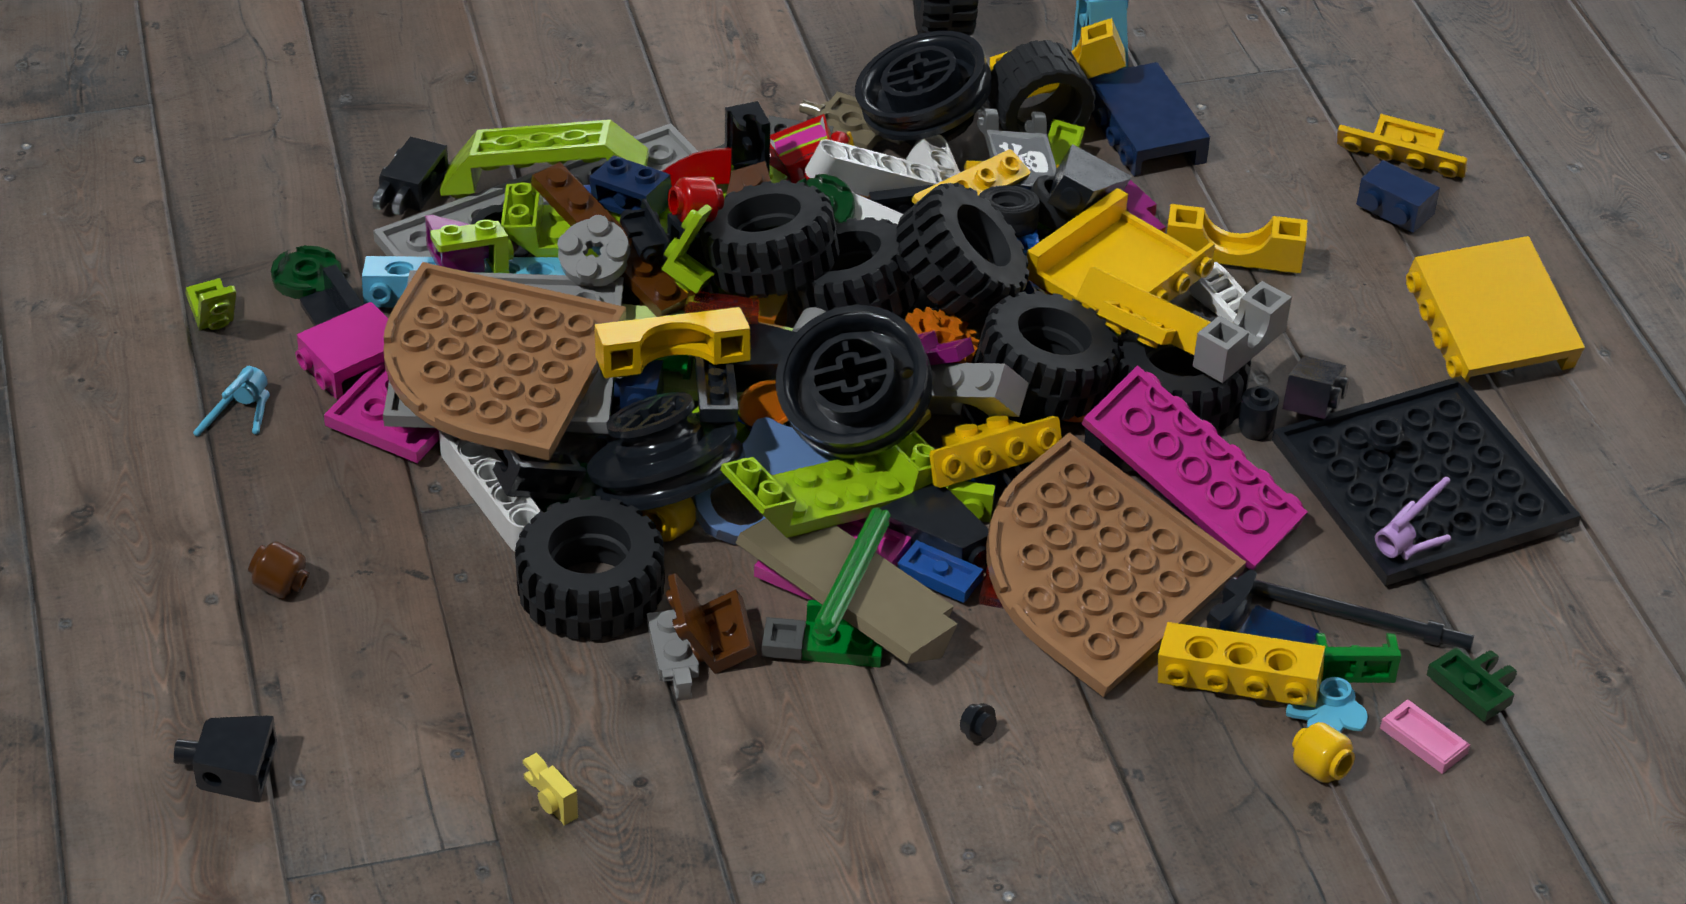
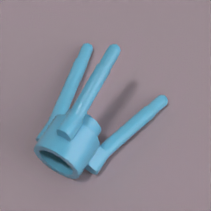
(246, 388)

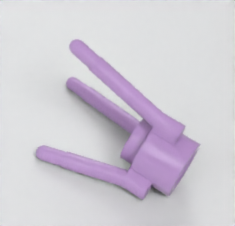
(1399, 533)

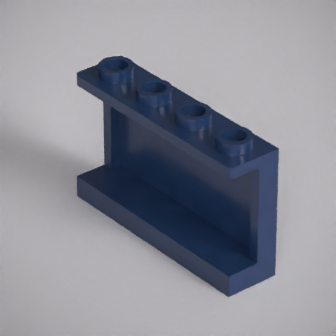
(1146, 117)

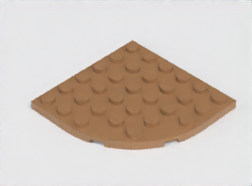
(493, 357)
(1098, 563)

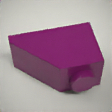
(465, 259)

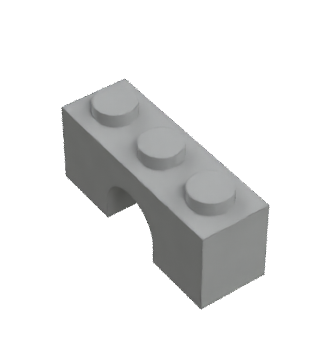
(1228, 345)
(984, 385)

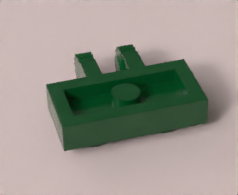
(1472, 683)

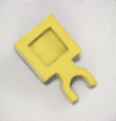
(555, 792)

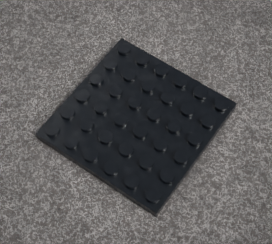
(1493, 492)

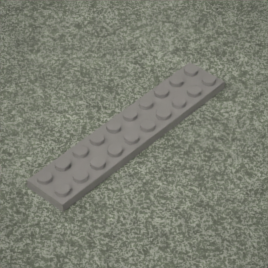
(409, 235)

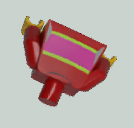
(795, 145)

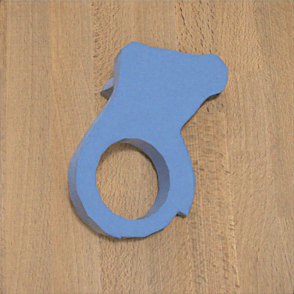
(778, 451)

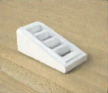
(1207, 293)

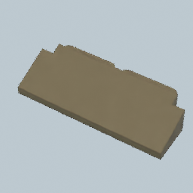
(887, 603)

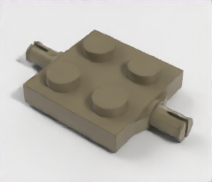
(845, 115)

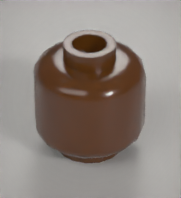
(278, 570)

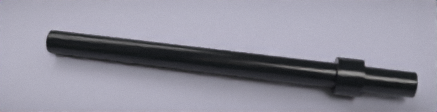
(1432, 632)

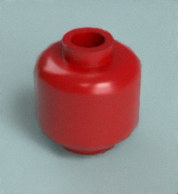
(694, 194)

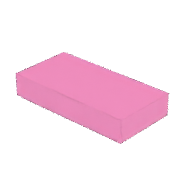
(1425, 736)

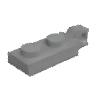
(672, 655)

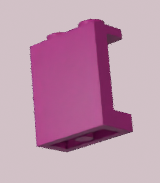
(343, 347)

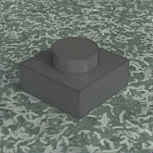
(783, 638)

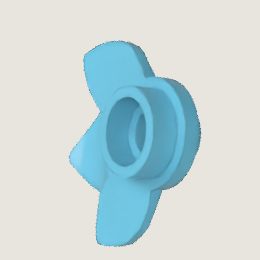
(1334, 707)

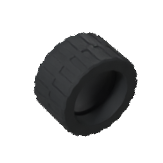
(1031, 68)

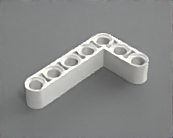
(872, 171)
(473, 468)

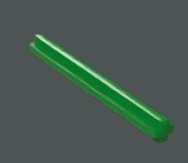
(852, 572)

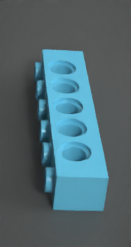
(387, 276)

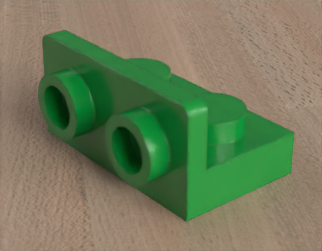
(844, 647)

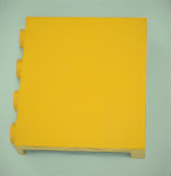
(1120, 245)
(1493, 308)

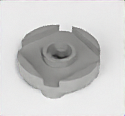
(589, 234)

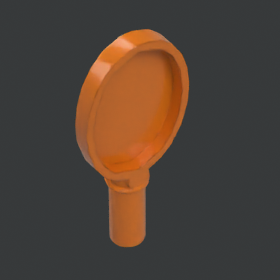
(760, 402)

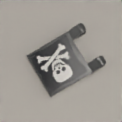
(1029, 146)

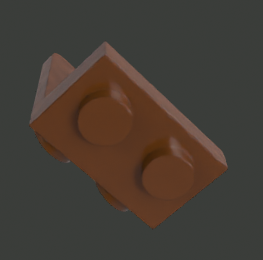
(716, 630)

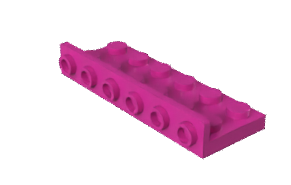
(1195, 467)

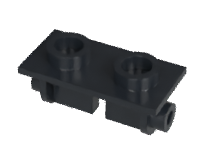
(646, 233)

